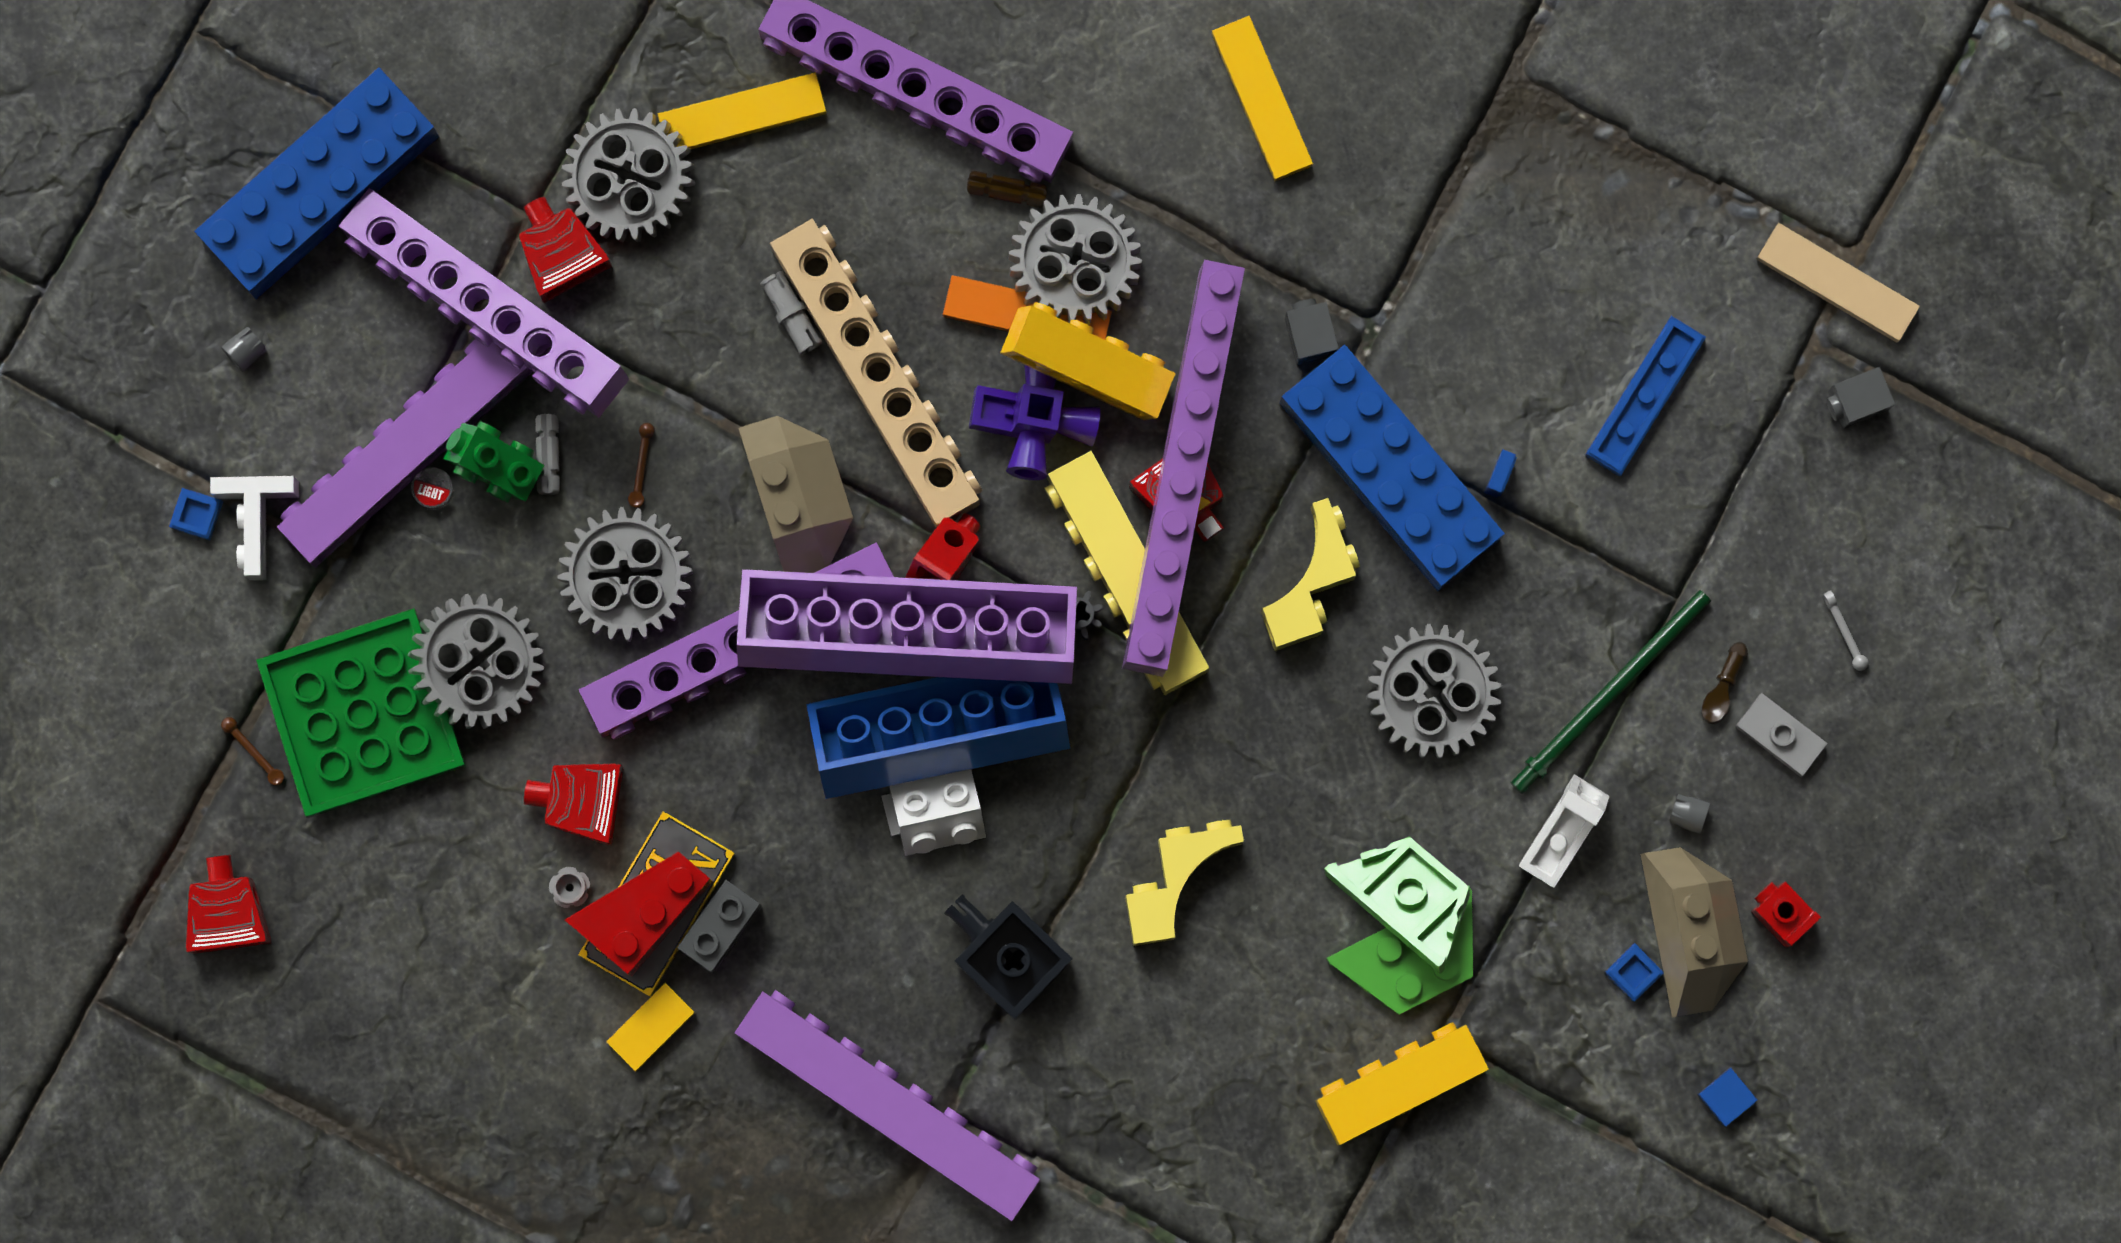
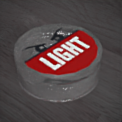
(432, 488)

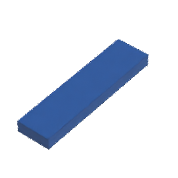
(1645, 396)

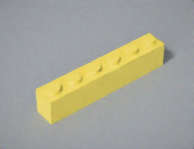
(1116, 557)

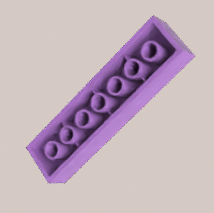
(906, 626)

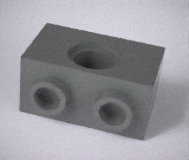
(719, 926)

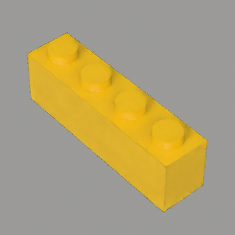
(1087, 361)
(1402, 1084)

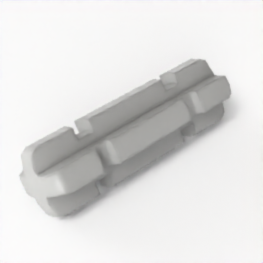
(548, 453)

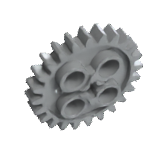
(614, 208)
(1086, 226)
(626, 612)
(498, 689)
(1402, 712)

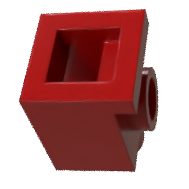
(1785, 930)

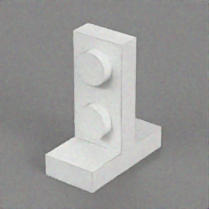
(252, 514)
(1565, 831)

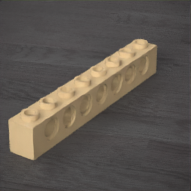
(793, 253)

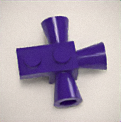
(1034, 419)

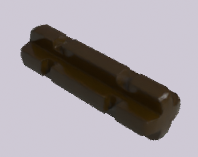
(1006, 189)

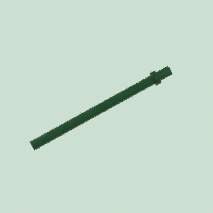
(1537, 766)

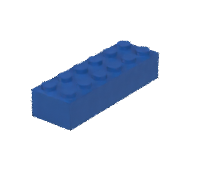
(317, 183)
(1391, 468)
(932, 730)

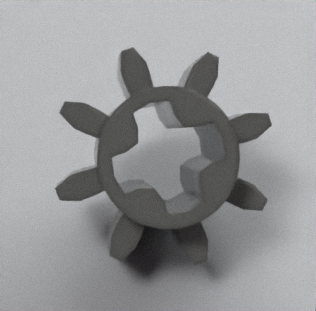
(1083, 625)

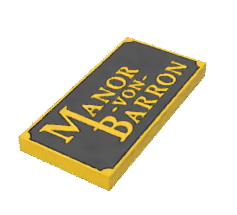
(663, 841)

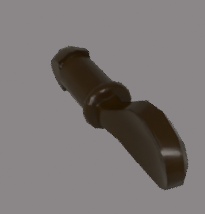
(1717, 701)

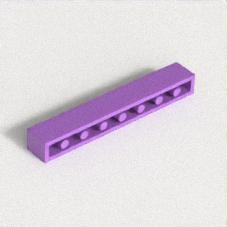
(401, 449)
(887, 1105)

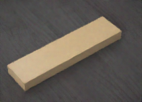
(1837, 282)

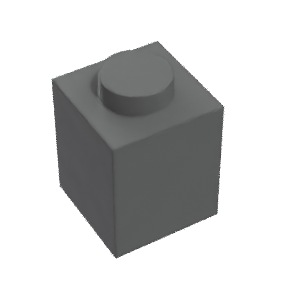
(1310, 331)
(1859, 398)

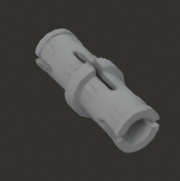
(791, 312)

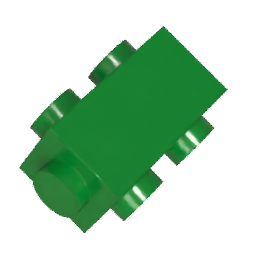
(485, 457)

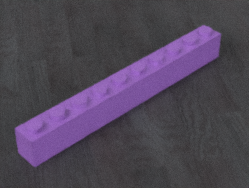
(1183, 468)

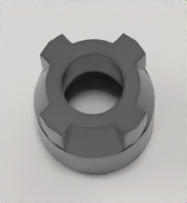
(244, 349)
(1689, 813)

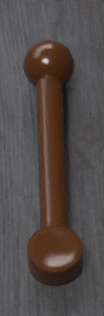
(636, 497)
(275, 776)

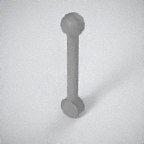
(1859, 662)

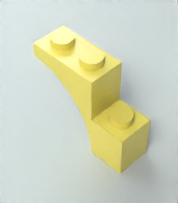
(1332, 564)
(1181, 852)

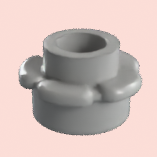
(569, 876)

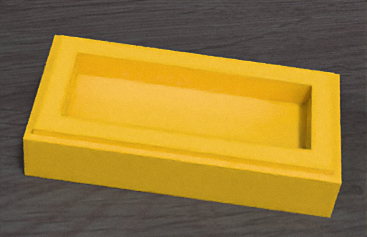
(650, 1027)

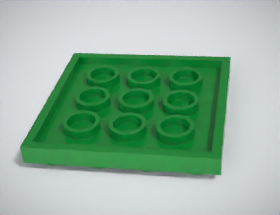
(354, 716)

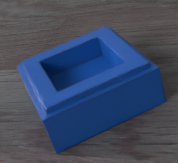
(1500, 473)
(196, 514)
(1633, 972)
(1727, 1097)

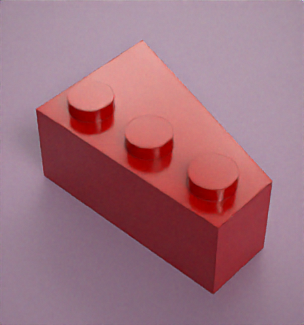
(642, 911)

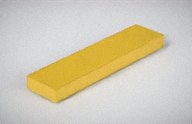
(1262, 98)
(746, 111)

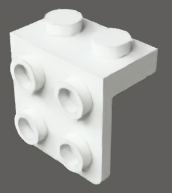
(938, 812)

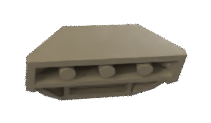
(798, 492)
(1694, 929)

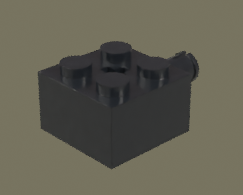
(1009, 933)

